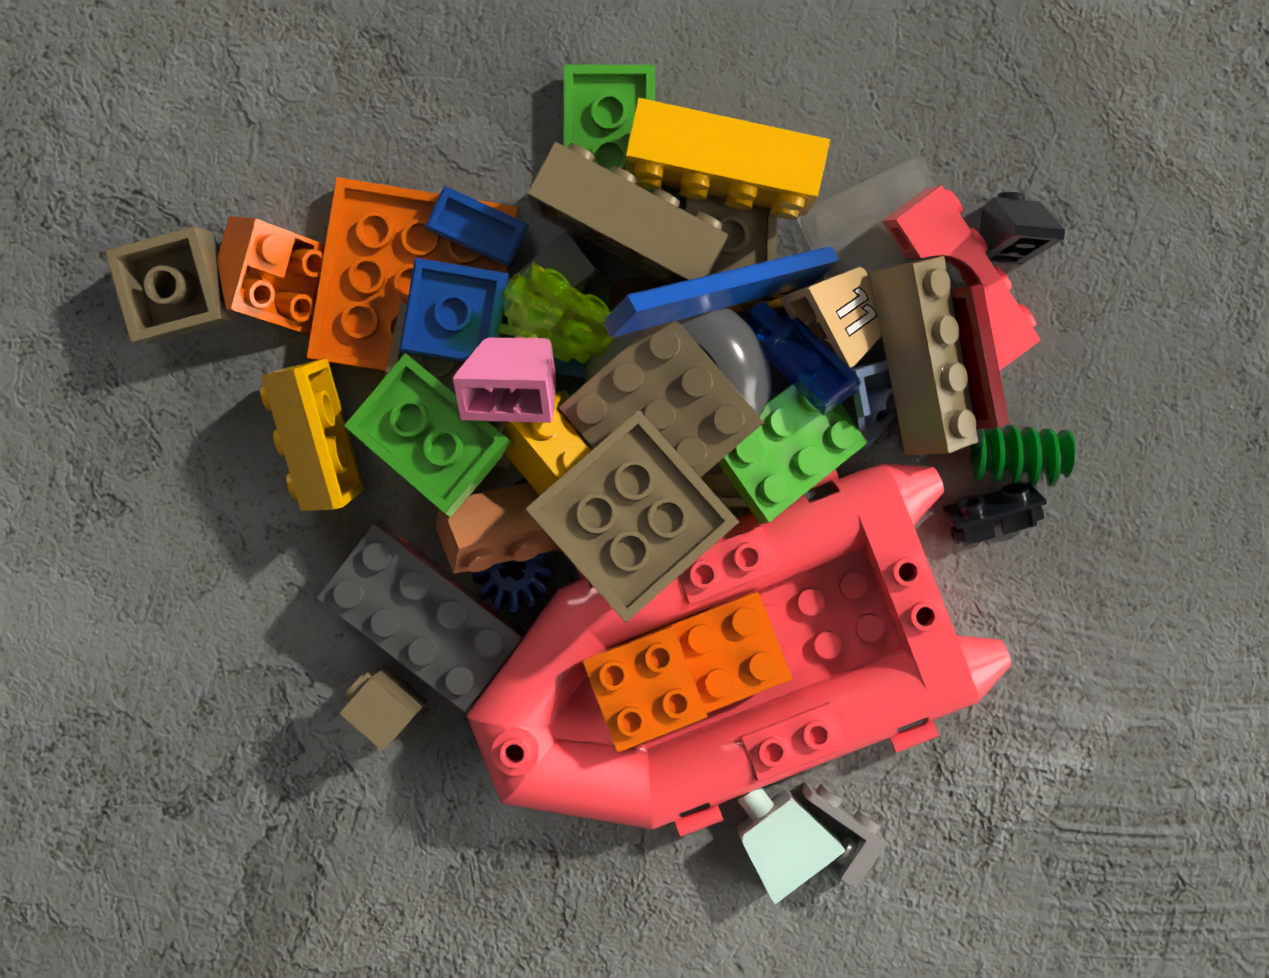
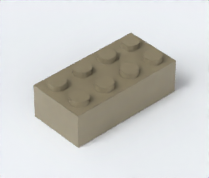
(625, 218)

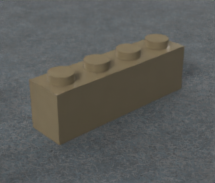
(924, 357)

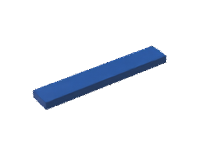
(718, 291)

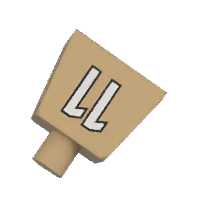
(839, 313)

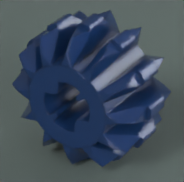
(513, 592)

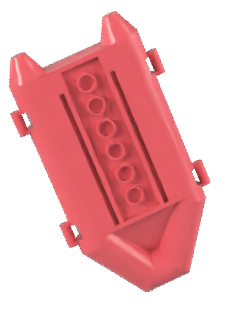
(851, 620)

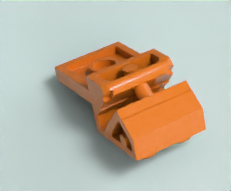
(686, 670)

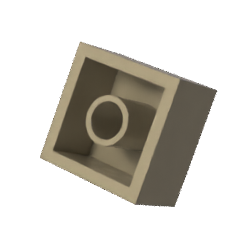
(169, 285)

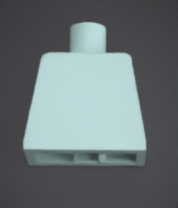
(785, 841)

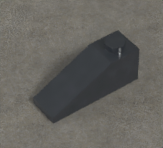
(1017, 228)

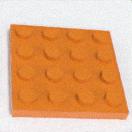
(369, 268)

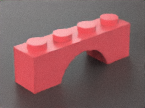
(934, 227)

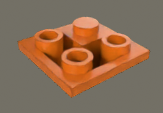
(270, 273)

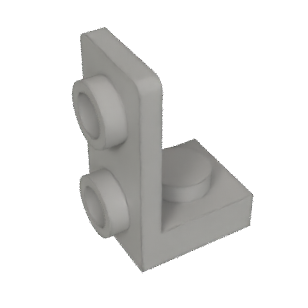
(861, 850)

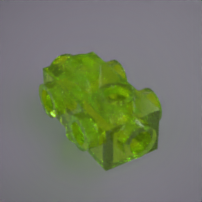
(570, 320)

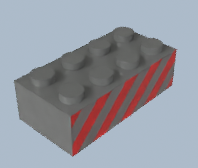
(421, 615)

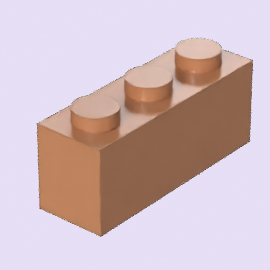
(492, 530)

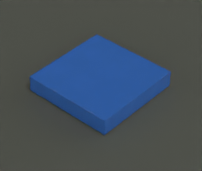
(451, 310)

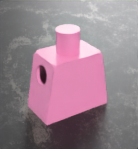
(508, 381)

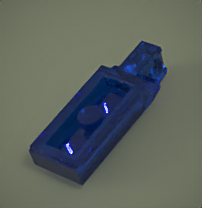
(803, 358)

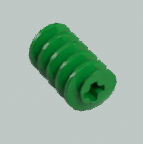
(1022, 452)

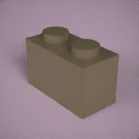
(381, 706)

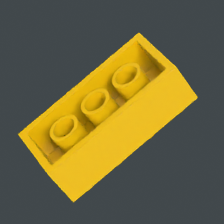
(725, 159)

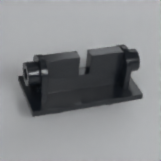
(1015, 506)

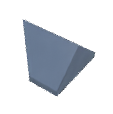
(874, 399)

